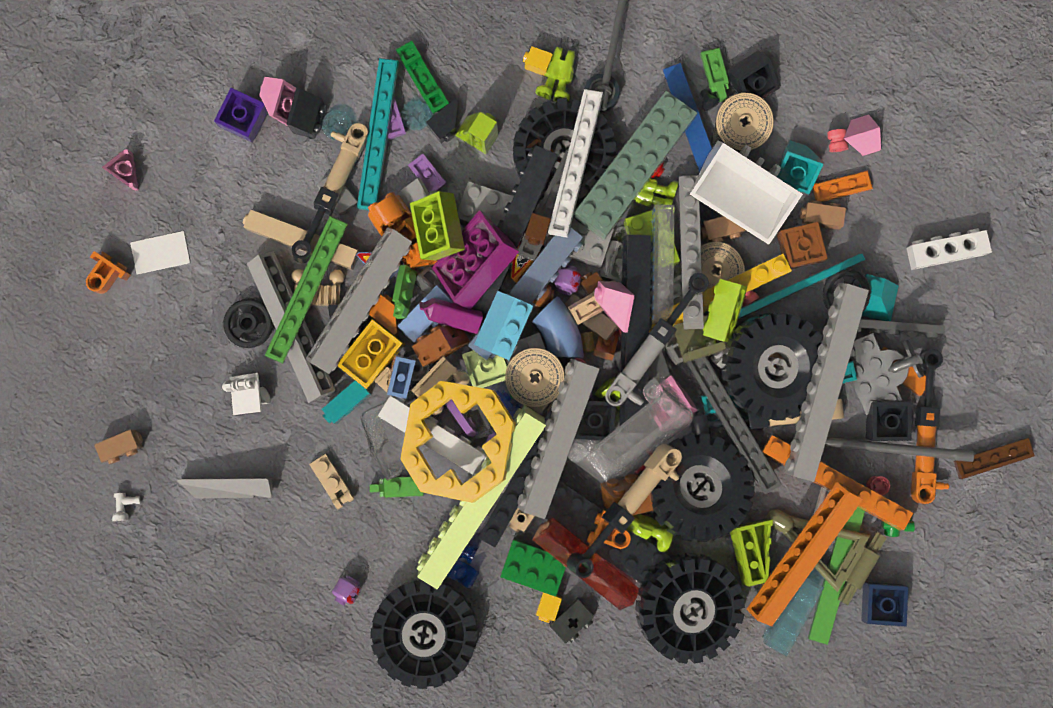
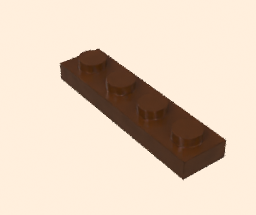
(995, 458)

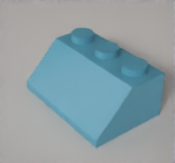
(503, 325)

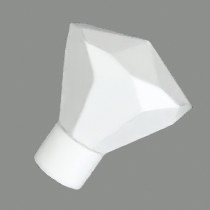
(264, 396)

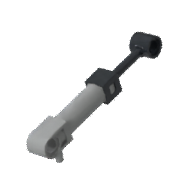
(651, 347)

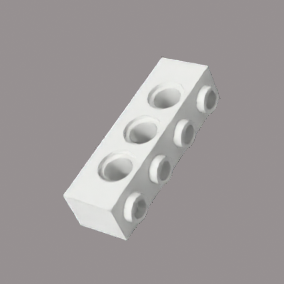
(978, 243)

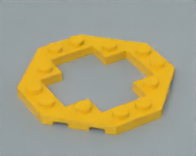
(497, 448)

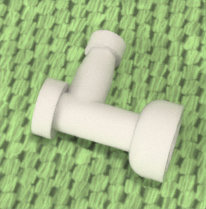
(122, 500)

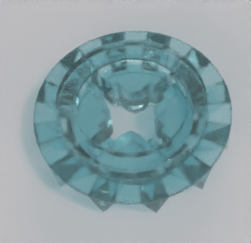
(329, 121)
(411, 122)

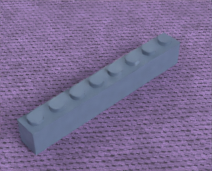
(540, 273)

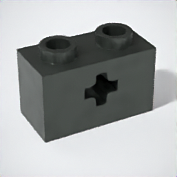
(574, 610)

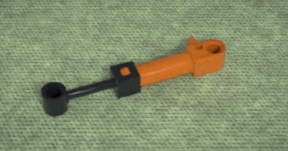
(927, 420)

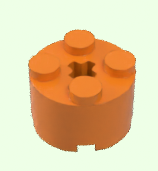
(388, 213)

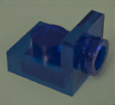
(463, 573)

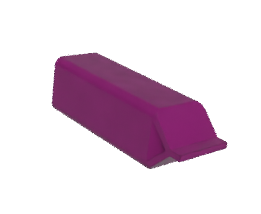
(452, 314)

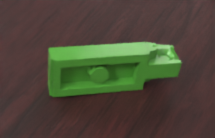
(715, 72)
(403, 291)
(396, 487)

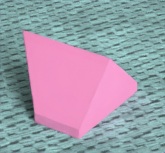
(864, 135)
(123, 168)

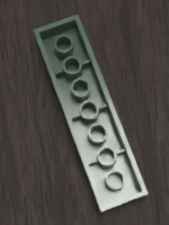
(635, 165)

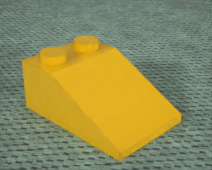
(370, 353)

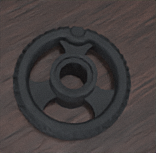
(849, 277)
(235, 333)

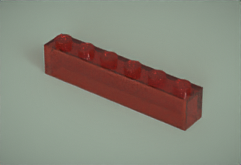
(604, 578)

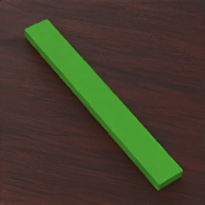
(306, 290)
(828, 599)

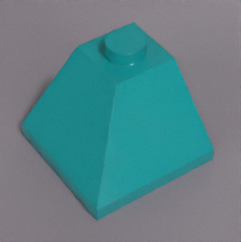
(799, 167)
(882, 298)

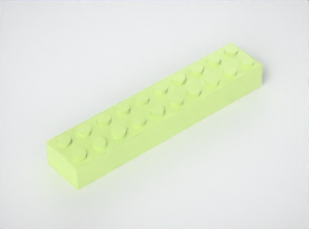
(468, 516)

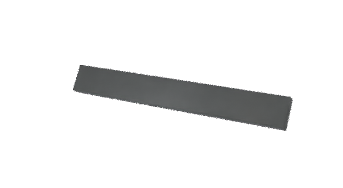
(734, 424)

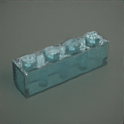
(792, 619)

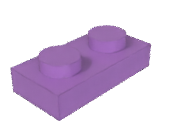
(396, 125)
(430, 177)
(466, 423)

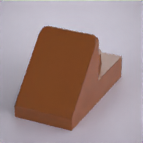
(606, 349)

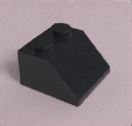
(754, 75)
(306, 114)
(889, 421)

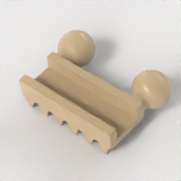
(326, 294)
(440, 372)

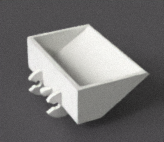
(745, 191)

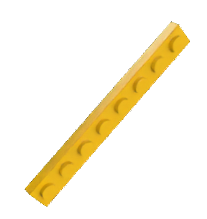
(752, 279)

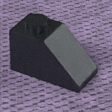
(444, 122)

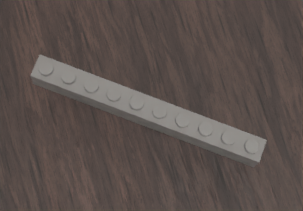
(826, 381)

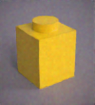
(537, 60)
(548, 607)

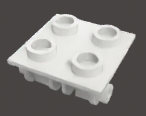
(245, 393)

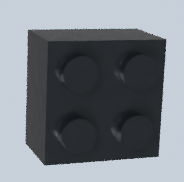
(596, 421)

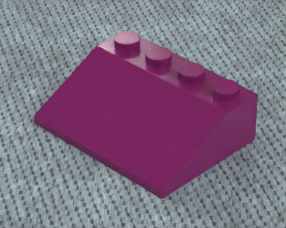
(473, 270)

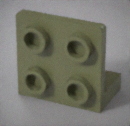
(694, 344)

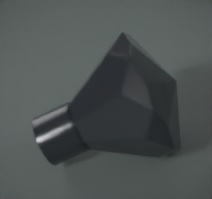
(709, 100)

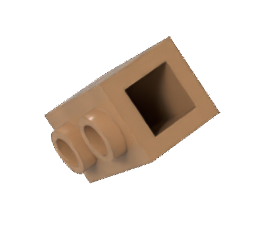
(827, 216)
(720, 228)
(118, 446)

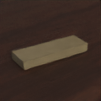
(599, 323)

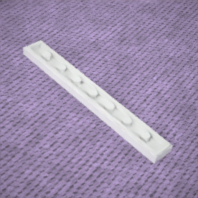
(575, 163)

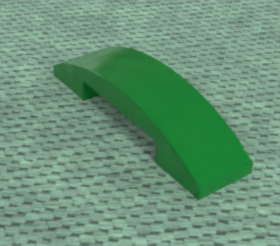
(422, 77)

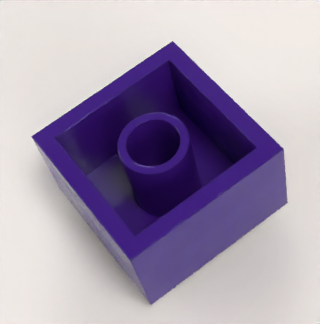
(241, 115)

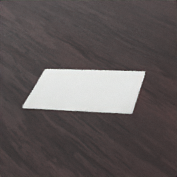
(160, 252)

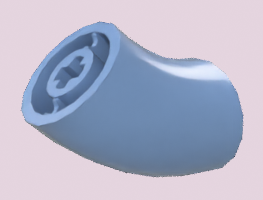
(559, 331)

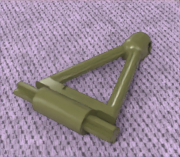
(854, 567)

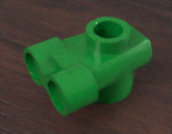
(893, 532)

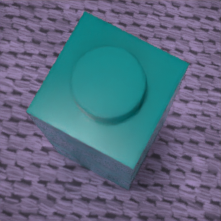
(345, 402)

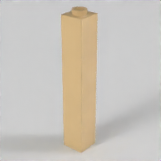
(289, 234)

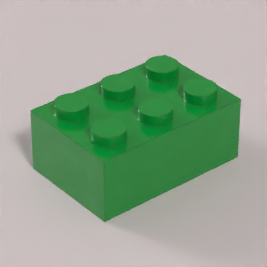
(533, 568)

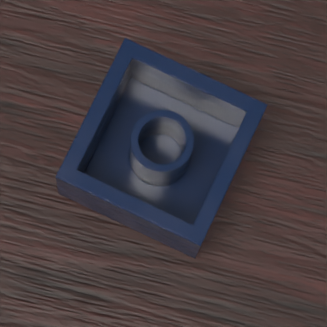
(884, 604)

